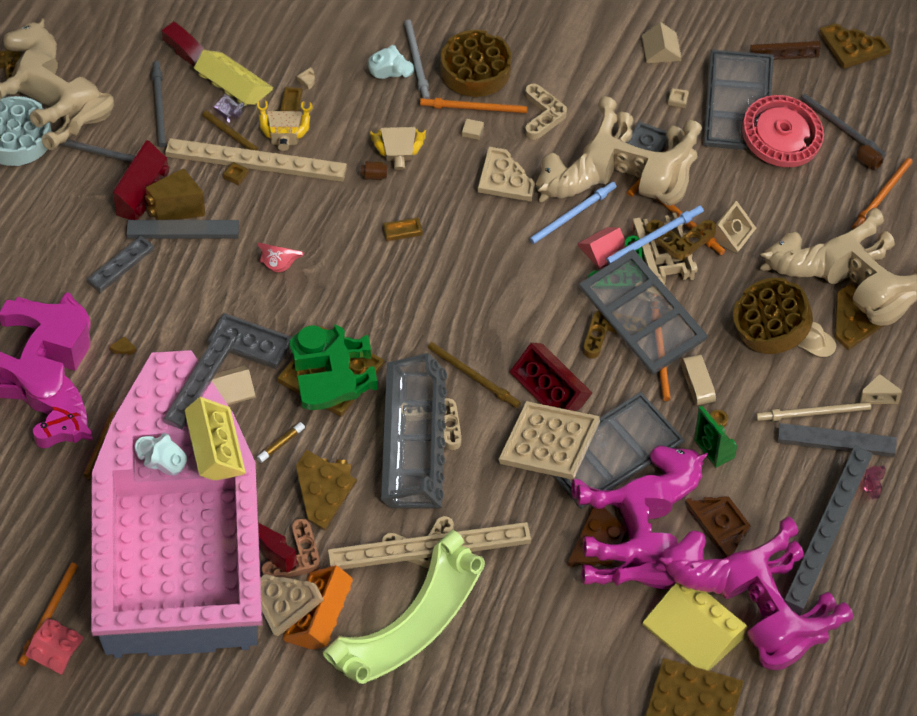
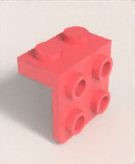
(54, 645)

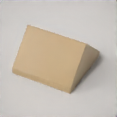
(661, 44)
(734, 228)
(234, 385)

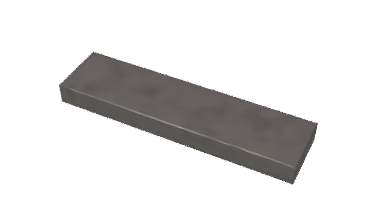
(120, 264)

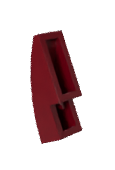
(184, 43)
(276, 549)

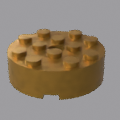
(476, 63)
(773, 316)

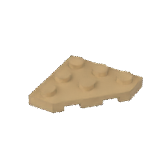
(505, 177)
(287, 601)

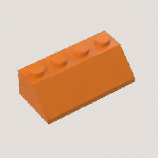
(316, 626)

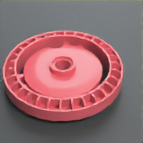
(782, 131)

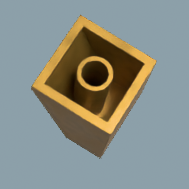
(175, 198)

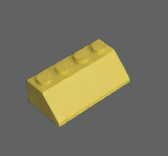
(232, 77)
(214, 440)

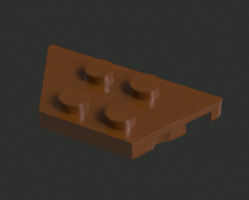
(720, 521)
(603, 528)

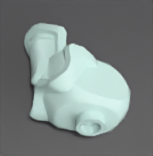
(389, 63)
(161, 454)

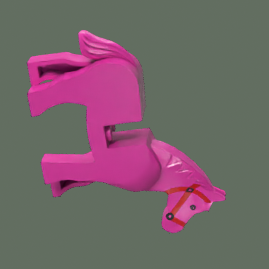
(39, 375)

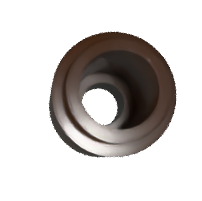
(870, 157)
(374, 170)

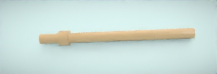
(777, 415)

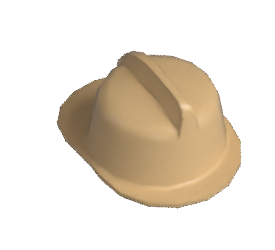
(818, 342)

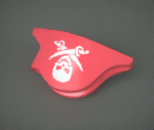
(278, 258)

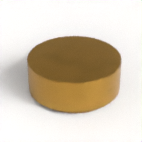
(720, 416)

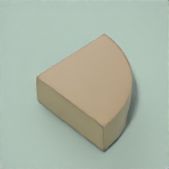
(307, 78)

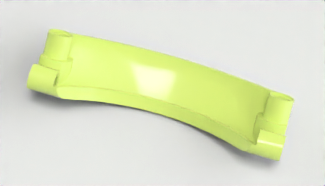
(444, 591)

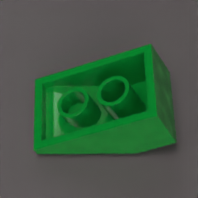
(713, 439)

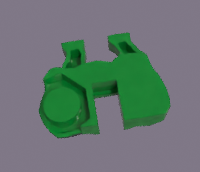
(330, 349)

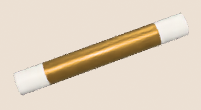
(280, 442)

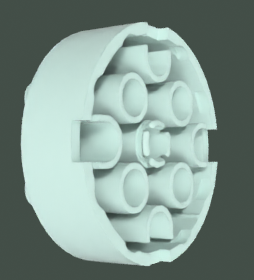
(18, 136)

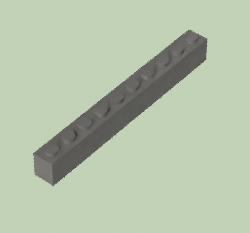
(827, 529)

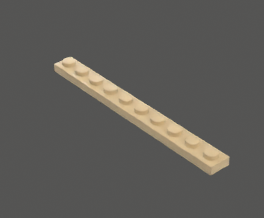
(256, 160)
(423, 546)

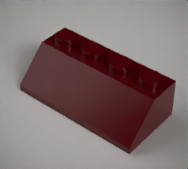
(144, 170)
(549, 379)

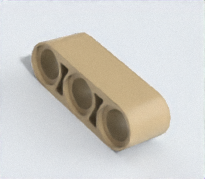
(698, 380)

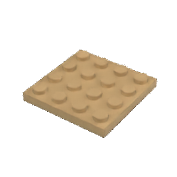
(549, 440)

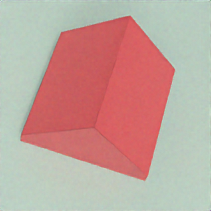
(602, 245)

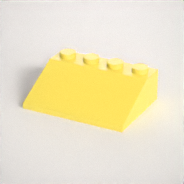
(695, 626)

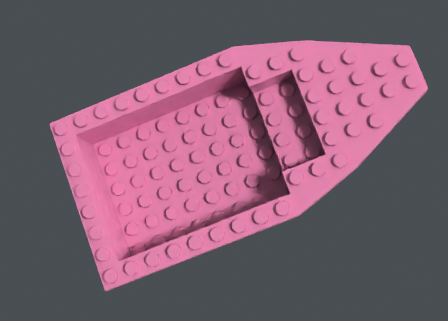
(167, 550)

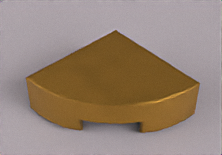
(123, 346)

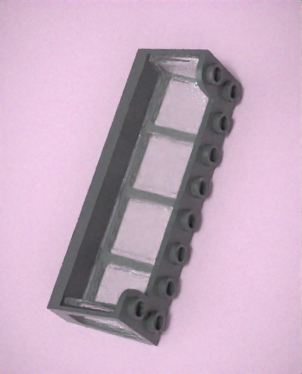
(414, 433)

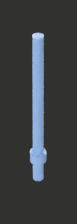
(599, 194)
(684, 218)

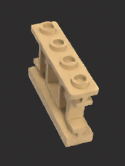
(652, 257)

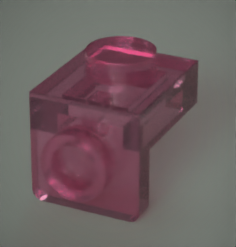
(871, 481)

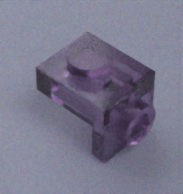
(228, 108)

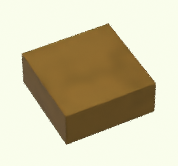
(236, 173)

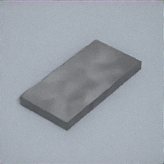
(254, 341)

